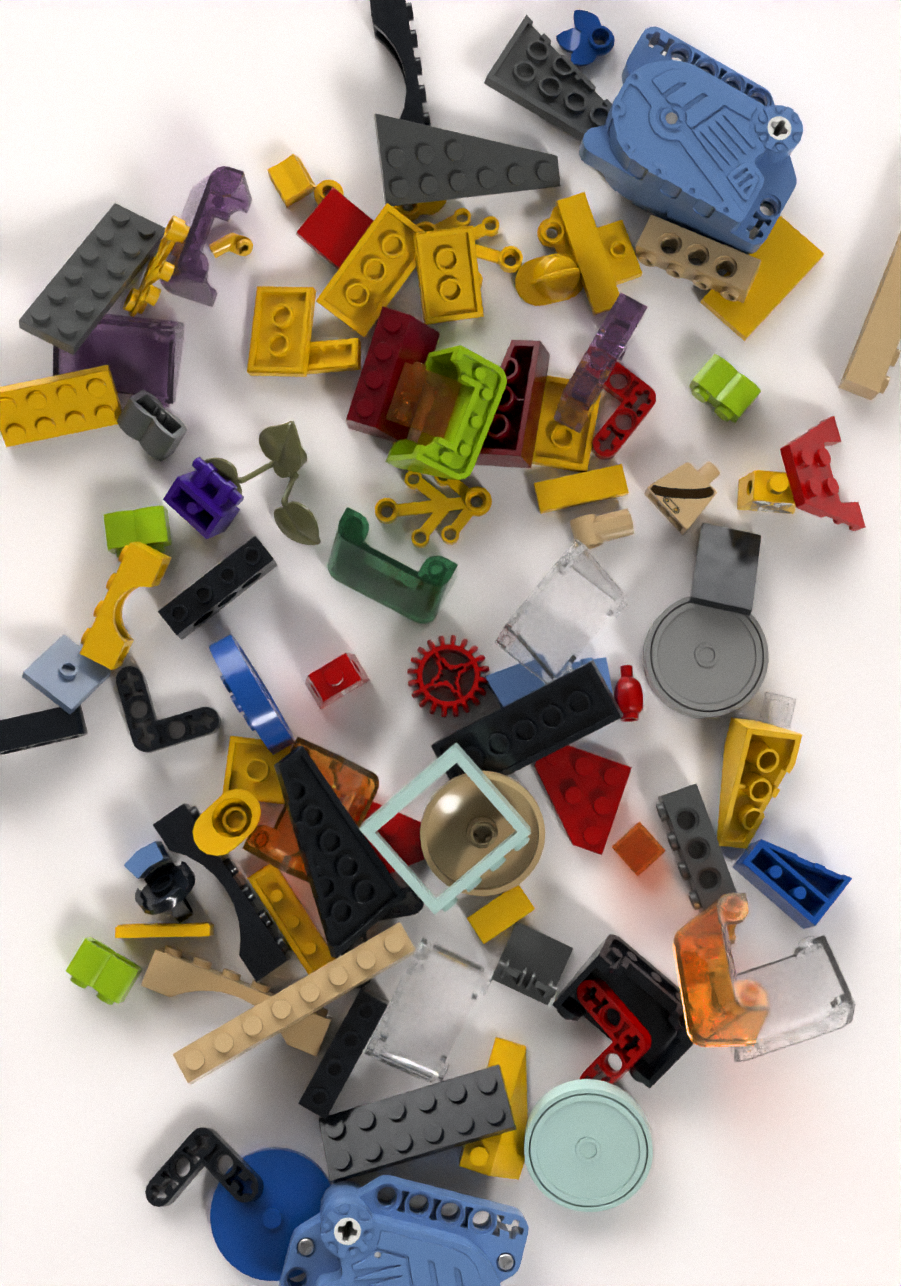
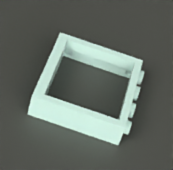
(491, 861)

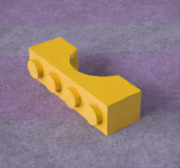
(108, 639)

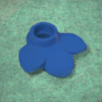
(582, 38)

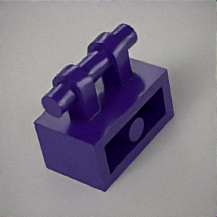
(205, 499)

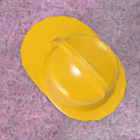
(548, 279)
(227, 822)

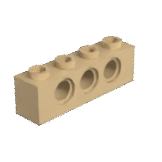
(689, 245)

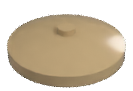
(465, 827)

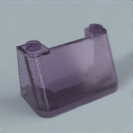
(212, 197)
(138, 351)

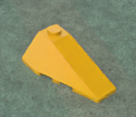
(752, 770)
(503, 1153)

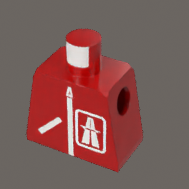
(336, 679)

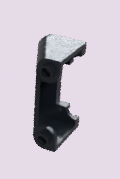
(645, 993)

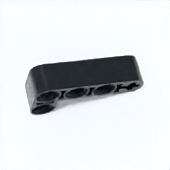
(40, 729)

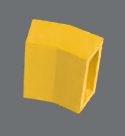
(291, 180)

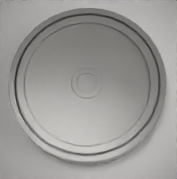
(704, 659)

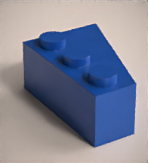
(792, 883)

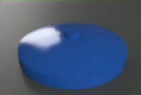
(258, 1232)

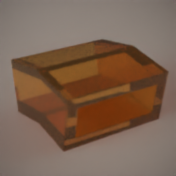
(638, 848)

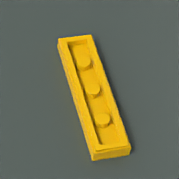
(588, 252)
(291, 918)

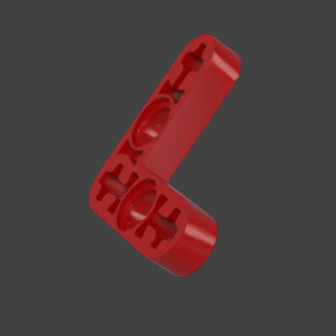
(628, 397)
(620, 1034)

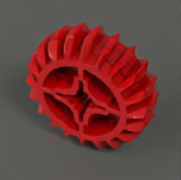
(436, 654)

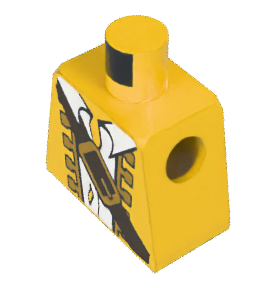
(768, 493)

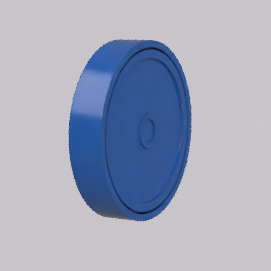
(251, 694)

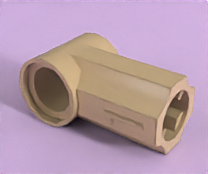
(595, 530)

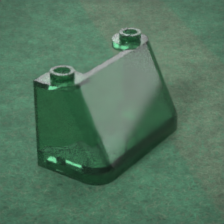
(385, 579)

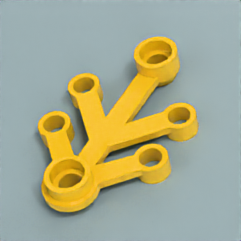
(479, 231)
(156, 269)
(438, 505)

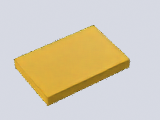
(448, 274)
(281, 331)
(556, 443)

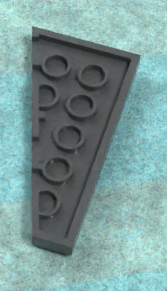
(440, 164)

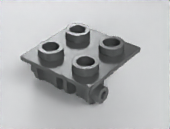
(532, 963)

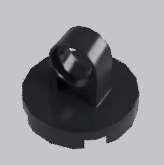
(167, 891)

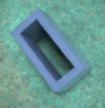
(147, 859)

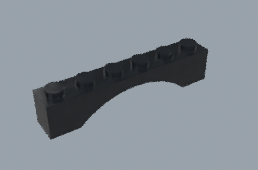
(393, 31)
(258, 943)

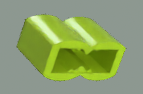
(724, 389)
(144, 524)
(103, 970)

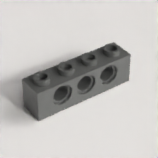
(701, 830)

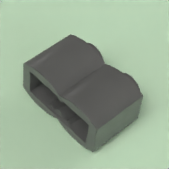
(151, 425)

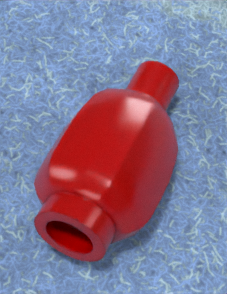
(628, 695)

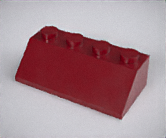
(395, 341)

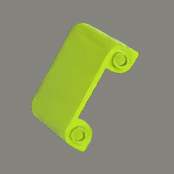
(469, 423)

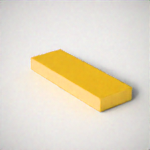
(581, 488)
(164, 930)

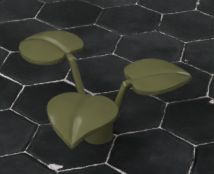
(284, 449)

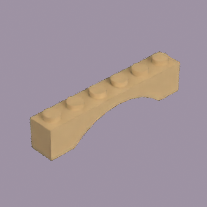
(174, 975)

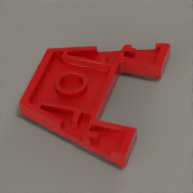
(812, 479)

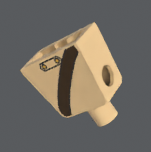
(683, 494)

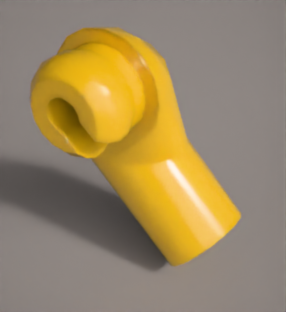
(232, 243)

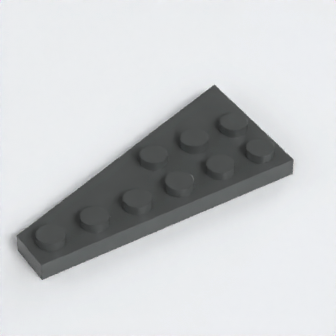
(547, 83)

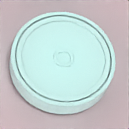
(588, 1145)

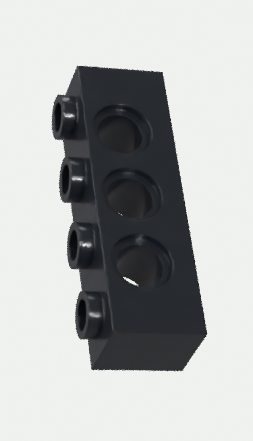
(218, 588)
(343, 1052)

